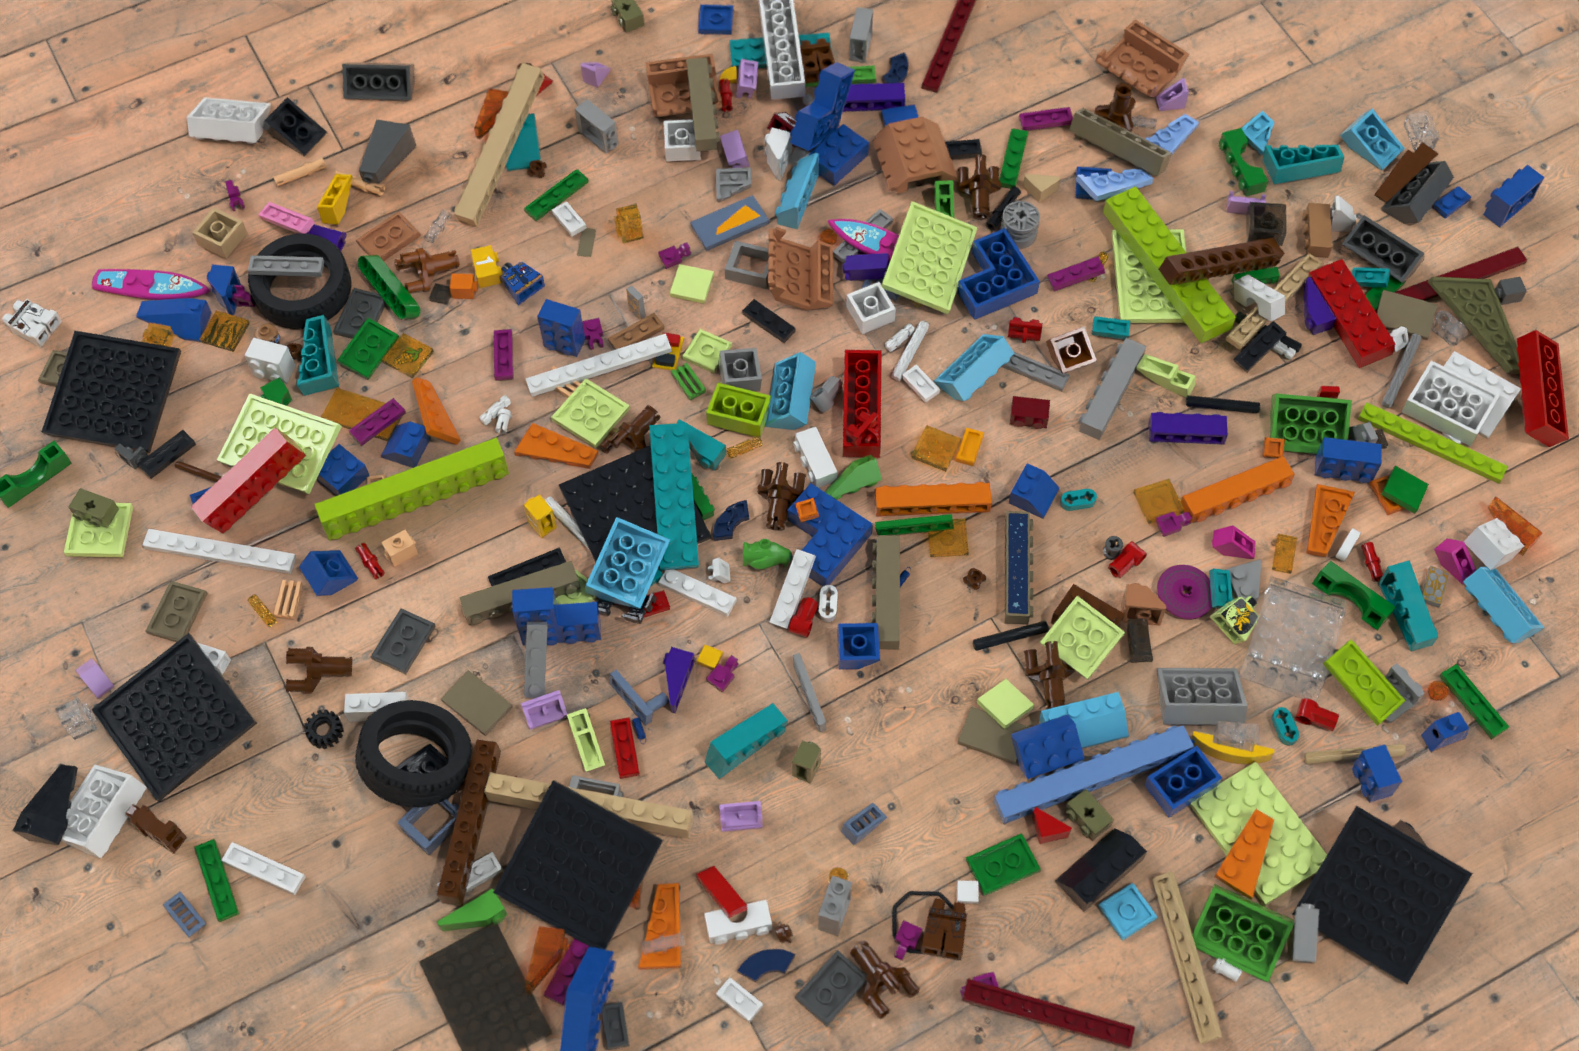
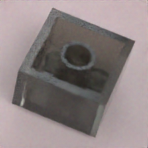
(1266, 222)

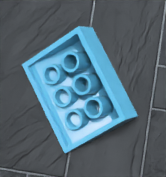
(626, 564)

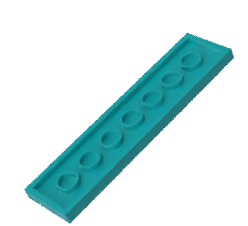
(674, 495)

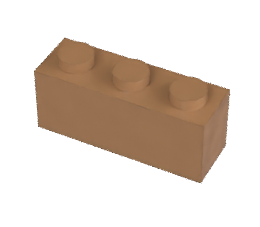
(1317, 229)

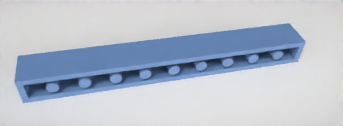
(1092, 774)

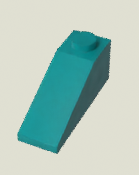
(705, 448)

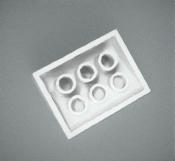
(228, 120)
(1486, 378)
(1450, 403)
(100, 809)

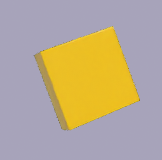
(709, 657)

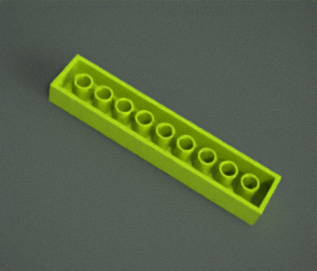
(1151, 243)
(412, 489)

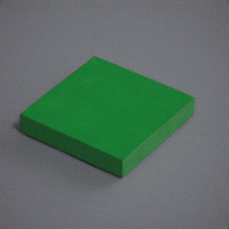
(1404, 489)

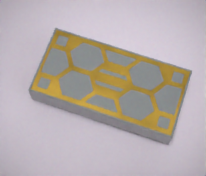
(636, 302)
(1435, 586)

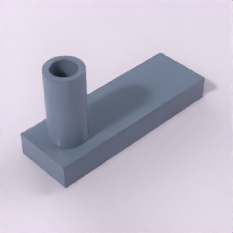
(633, 700)

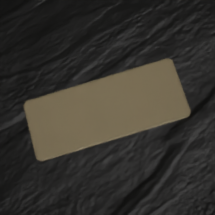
(586, 242)

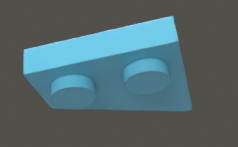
(1259, 131)

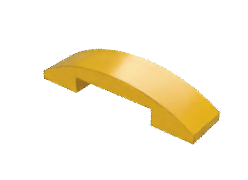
(1229, 754)

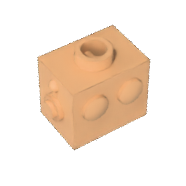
(399, 548)

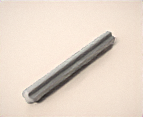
(1401, 370)

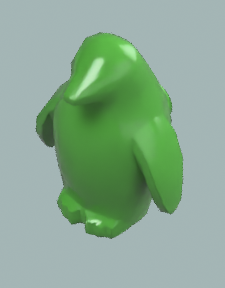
(765, 554)

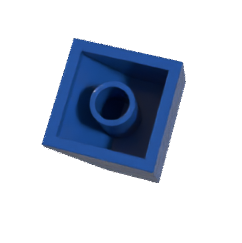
(223, 284)
(406, 444)
(1034, 491)
(327, 571)
(857, 645)

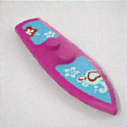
(865, 236)
(147, 284)

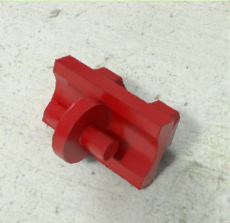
(1025, 330)
(867, 430)

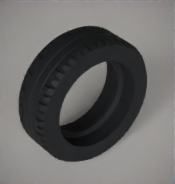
(325, 302)
(405, 787)

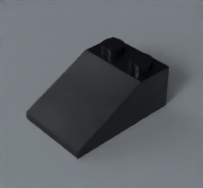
(294, 127)
(424, 761)

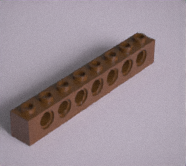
(1221, 261)
(468, 824)

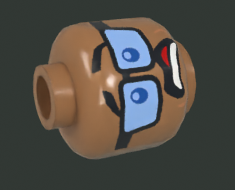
(268, 333)

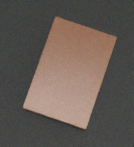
(388, 237)

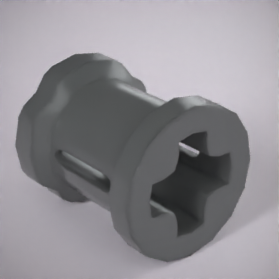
(1110, 545)

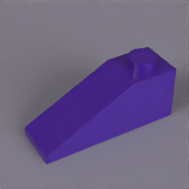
(1317, 313)
(678, 669)

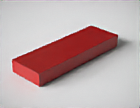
(624, 748)
(721, 891)

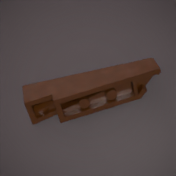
(1405, 170)

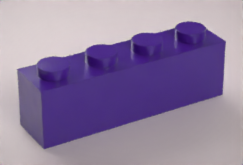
(875, 97)
(1188, 428)

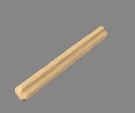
(1348, 754)

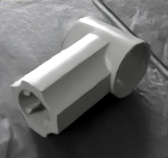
(824, 396)

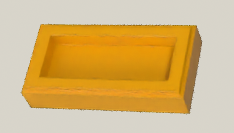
(969, 446)

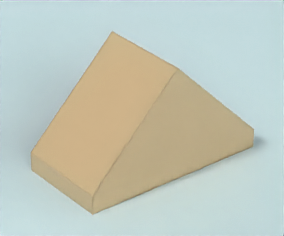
(1041, 185)

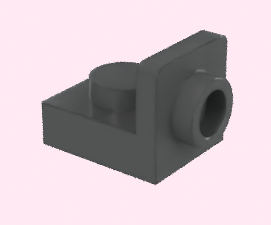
(129, 456)

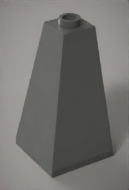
(386, 150)

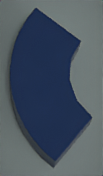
(898, 69)
(730, 520)
(765, 962)

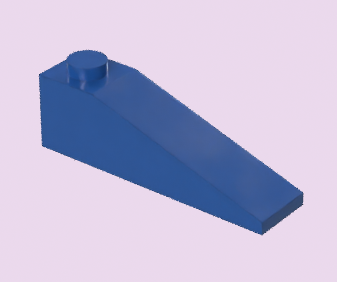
(185, 316)

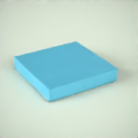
(1127, 911)

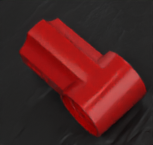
(1130, 556)
(803, 620)
(1311, 713)

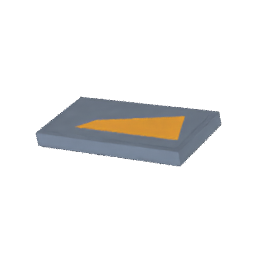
(729, 223)

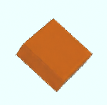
(1273, 447)
(807, 510)

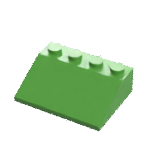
(1307, 420)
(1241, 932)

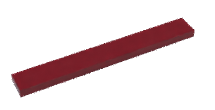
(948, 45)
(1477, 270)
(1048, 1013)

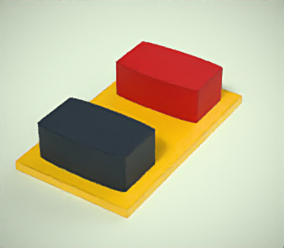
(670, 360)

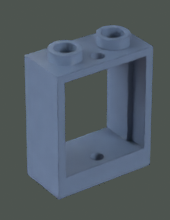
(407, 821)

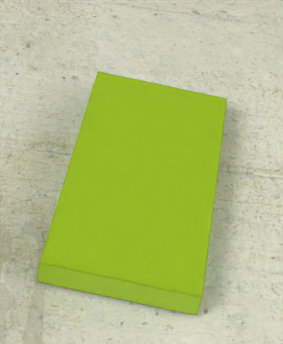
(1364, 682)

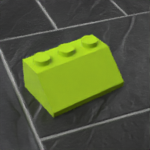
(738, 410)

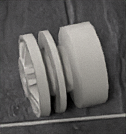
(1021, 222)

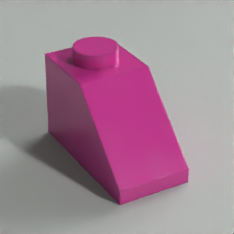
(1233, 543)
(1455, 558)

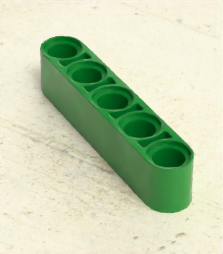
(389, 287)

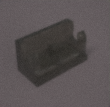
(1139, 640)

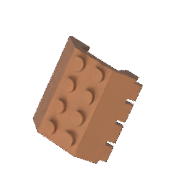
(1144, 59)
(670, 85)
(913, 152)
(800, 273)

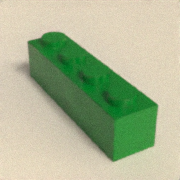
(1266, 275)
(701, 500)

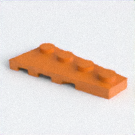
(433, 413)
(549, 445)
(1327, 514)
(1246, 856)
(666, 922)

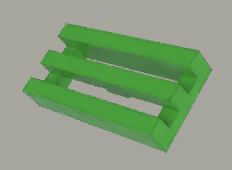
(686, 367)

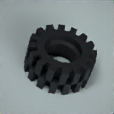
(328, 739)

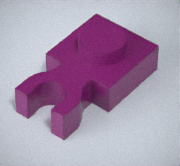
(593, 331)

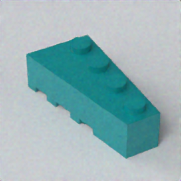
(1303, 162)
(318, 362)
(1411, 613)
(744, 740)

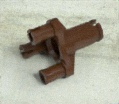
(1120, 107)
(979, 186)
(631, 433)
(779, 493)
(316, 668)
(1050, 673)
(880, 978)

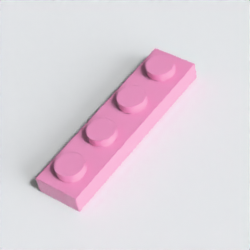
(286, 218)

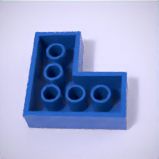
(823, 116)
(1004, 276)
(835, 534)
(564, 621)
(586, 999)

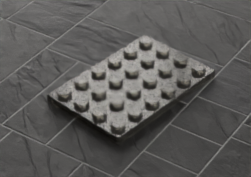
(485, 994)

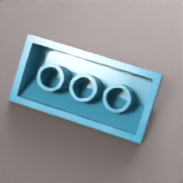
(798, 191)
(974, 366)
(791, 392)
(1502, 604)
(1096, 719)

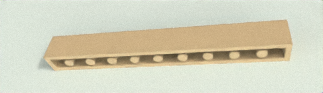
(499, 145)
(644, 814)

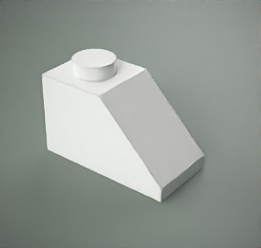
(1342, 215)

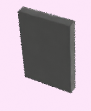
(359, 307)
(403, 641)
(832, 988)

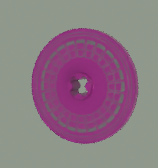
(1188, 605)

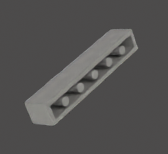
(1112, 388)

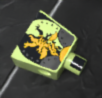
(1236, 618)

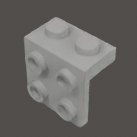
(1407, 688)

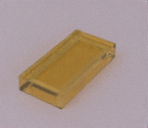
(1284, 553)

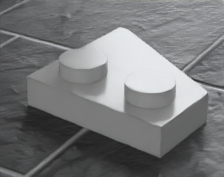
(732, 181)
(1363, 433)
(1246, 579)

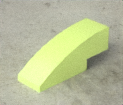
(1167, 375)
(585, 740)

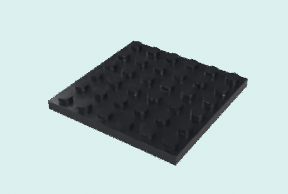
(111, 391)
(621, 491)
(174, 716)
(578, 866)
(1384, 894)

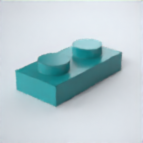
(1371, 276)
(1111, 327)
(1220, 587)

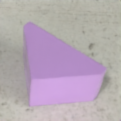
(594, 73)
(1173, 97)
(94, 678)

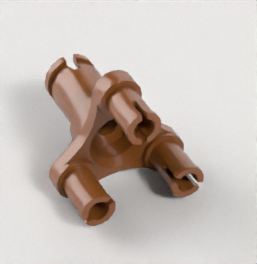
(426, 267)

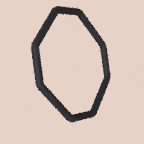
(894, 916)

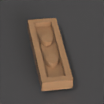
(637, 332)

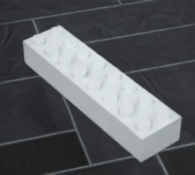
(782, 49)

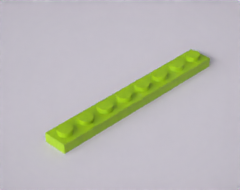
(1433, 443)

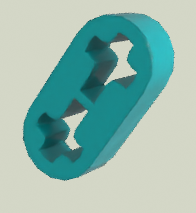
(1079, 500)
(1288, 724)

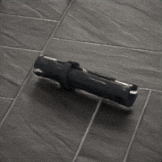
(995, 219)

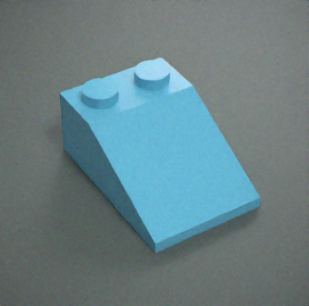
(1372, 140)

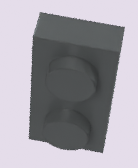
(615, 1026)

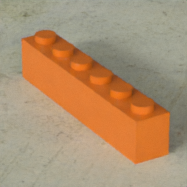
(1238, 489)
(933, 499)

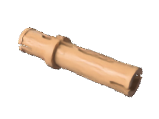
(296, 173)
(366, 187)

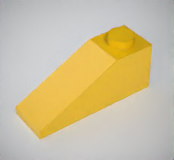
(335, 199)

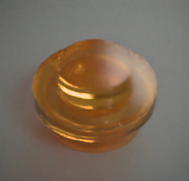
(828, 236)
(1438, 690)

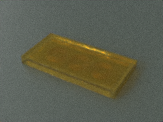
(351, 408)

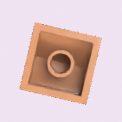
(1142, 603)

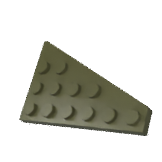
(1481, 312)

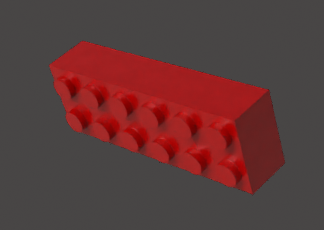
(1355, 317)
(1542, 388)
(861, 394)
(248, 480)

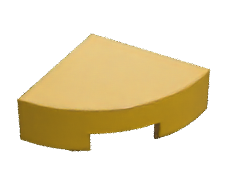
(729, 73)

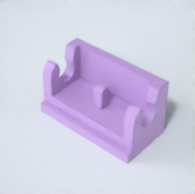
(747, 78)
(734, 149)
(1240, 204)
(544, 709)
(741, 816)

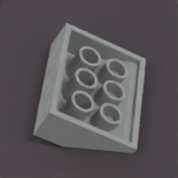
(1201, 696)

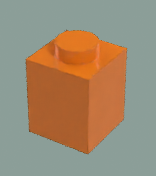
(463, 286)

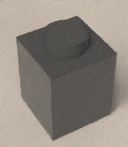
(1510, 290)

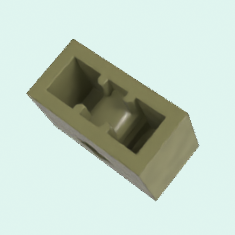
(628, 14)
(93, 508)
(806, 761)
(1087, 805)

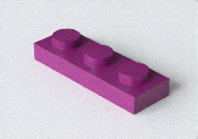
(1045, 118)
(1076, 273)
(503, 354)
(377, 421)
(563, 976)

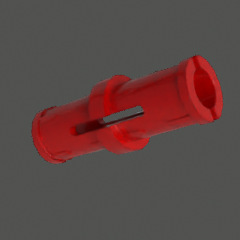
(726, 95)
(369, 560)
(1372, 561)

